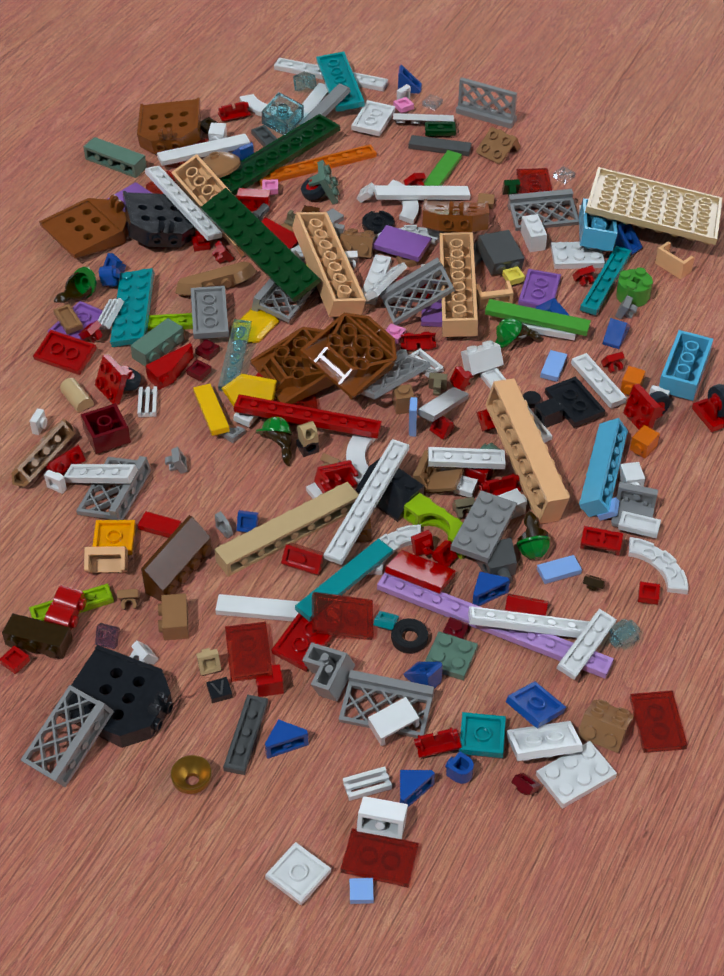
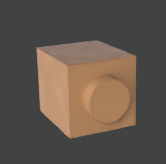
(401, 398)

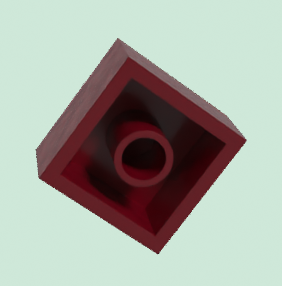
(105, 428)

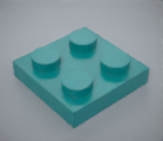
(482, 735)

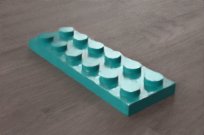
(337, 70)
(132, 320)

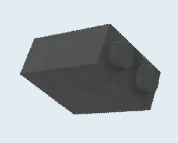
(499, 251)

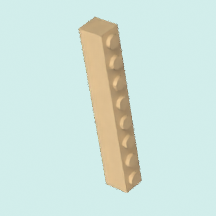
(285, 529)

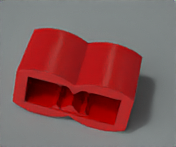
(66, 607)

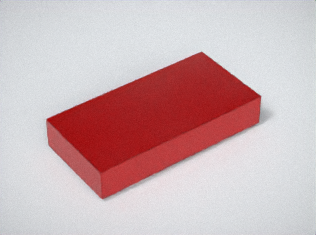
(158, 524)

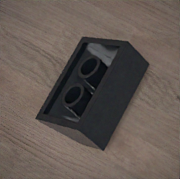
(397, 494)

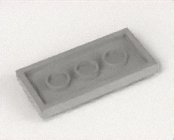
(209, 312)
(483, 526)

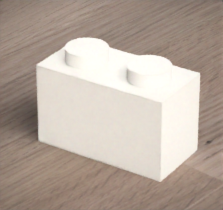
(533, 233)
(482, 357)
(382, 817)

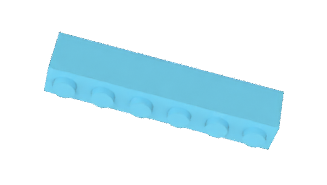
(603, 468)

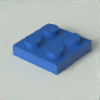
(535, 704)

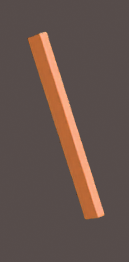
(311, 166)

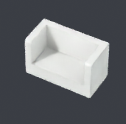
(392, 719)

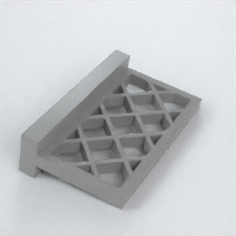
(485, 112)
(542, 200)
(412, 283)
(266, 296)
(403, 370)
(127, 492)
(385, 686)
(79, 742)

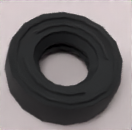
(409, 625)

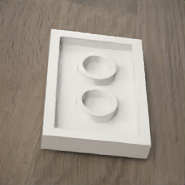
(373, 118)
(573, 256)
(545, 741)
(576, 775)

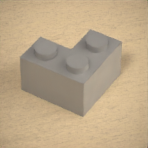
(331, 670)

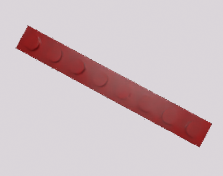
(302, 415)

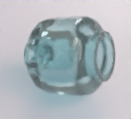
(624, 634)

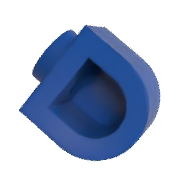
(109, 275)
(460, 768)

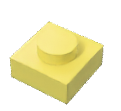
(513, 275)

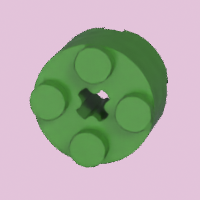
(636, 284)

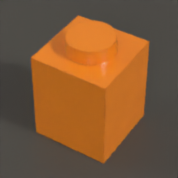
(632, 377)
(644, 441)

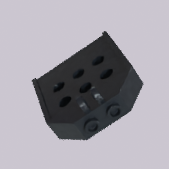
(156, 220)
(119, 678)

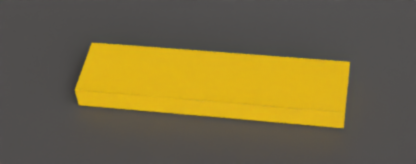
(211, 409)

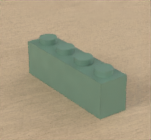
(115, 157)

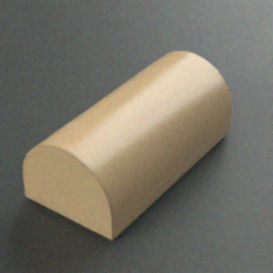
(76, 395)

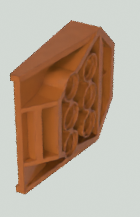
(169, 125)
(455, 216)
(89, 226)
(352, 352)
(294, 372)

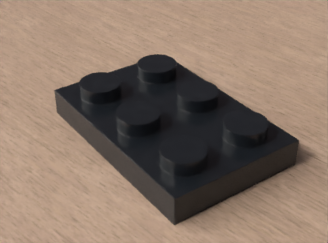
(576, 400)

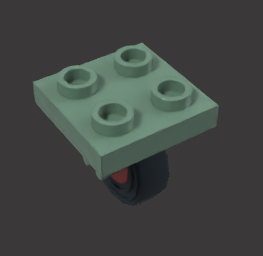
(321, 184)

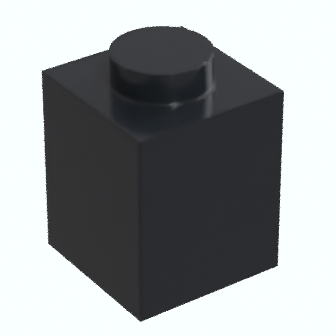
(549, 412)

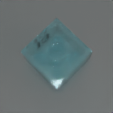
(282, 114)

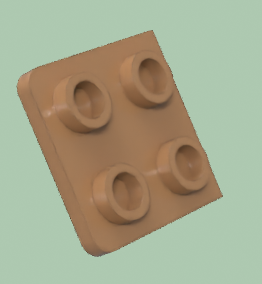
(497, 145)
(358, 241)
(437, 478)
(605, 725)

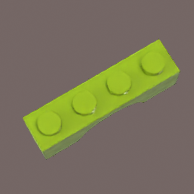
(427, 513)

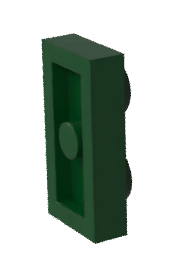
(440, 129)

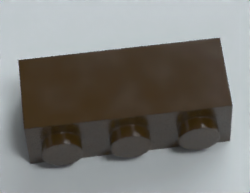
(37, 636)

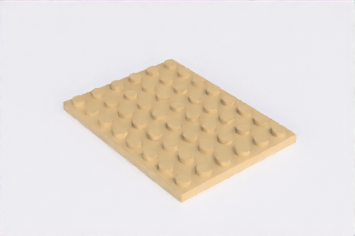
(655, 206)

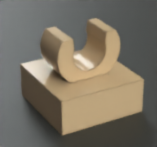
(208, 661)

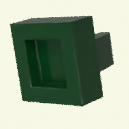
(511, 187)

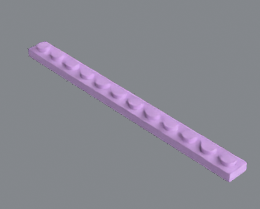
(454, 607)

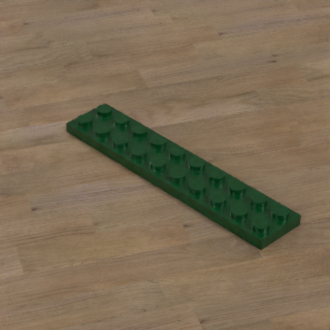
(280, 152)
(260, 245)

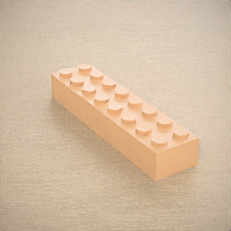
(201, 186)
(329, 262)
(460, 306)
(527, 451)

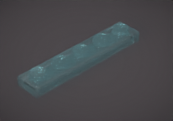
(235, 352)

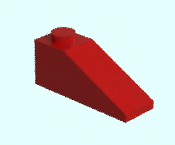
(169, 367)

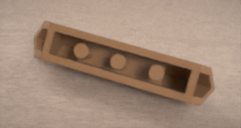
(225, 276)
(42, 453)

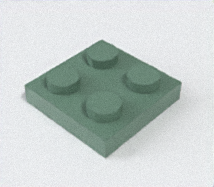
(453, 653)

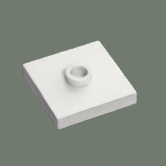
(298, 873)

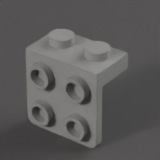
(635, 500)

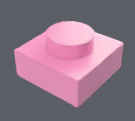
(403, 105)
(270, 185)
(396, 331)

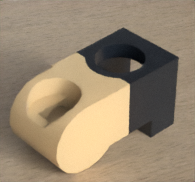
(306, 436)

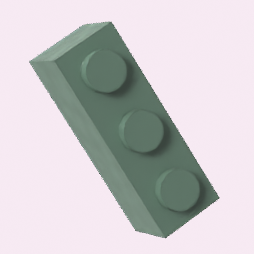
(157, 342)

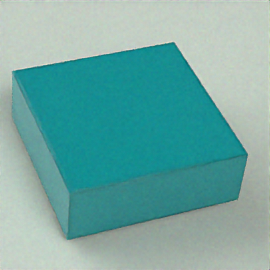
(386, 620)

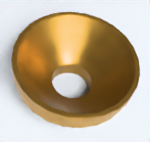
(191, 766)

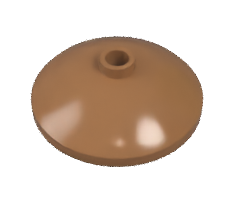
(222, 163)

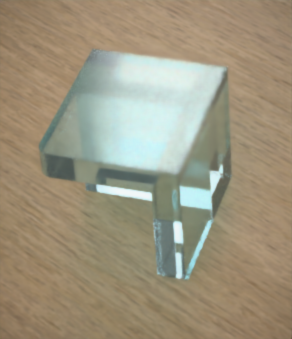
(304, 80)

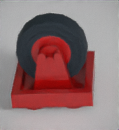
(114, 379)
(645, 408)
(712, 408)

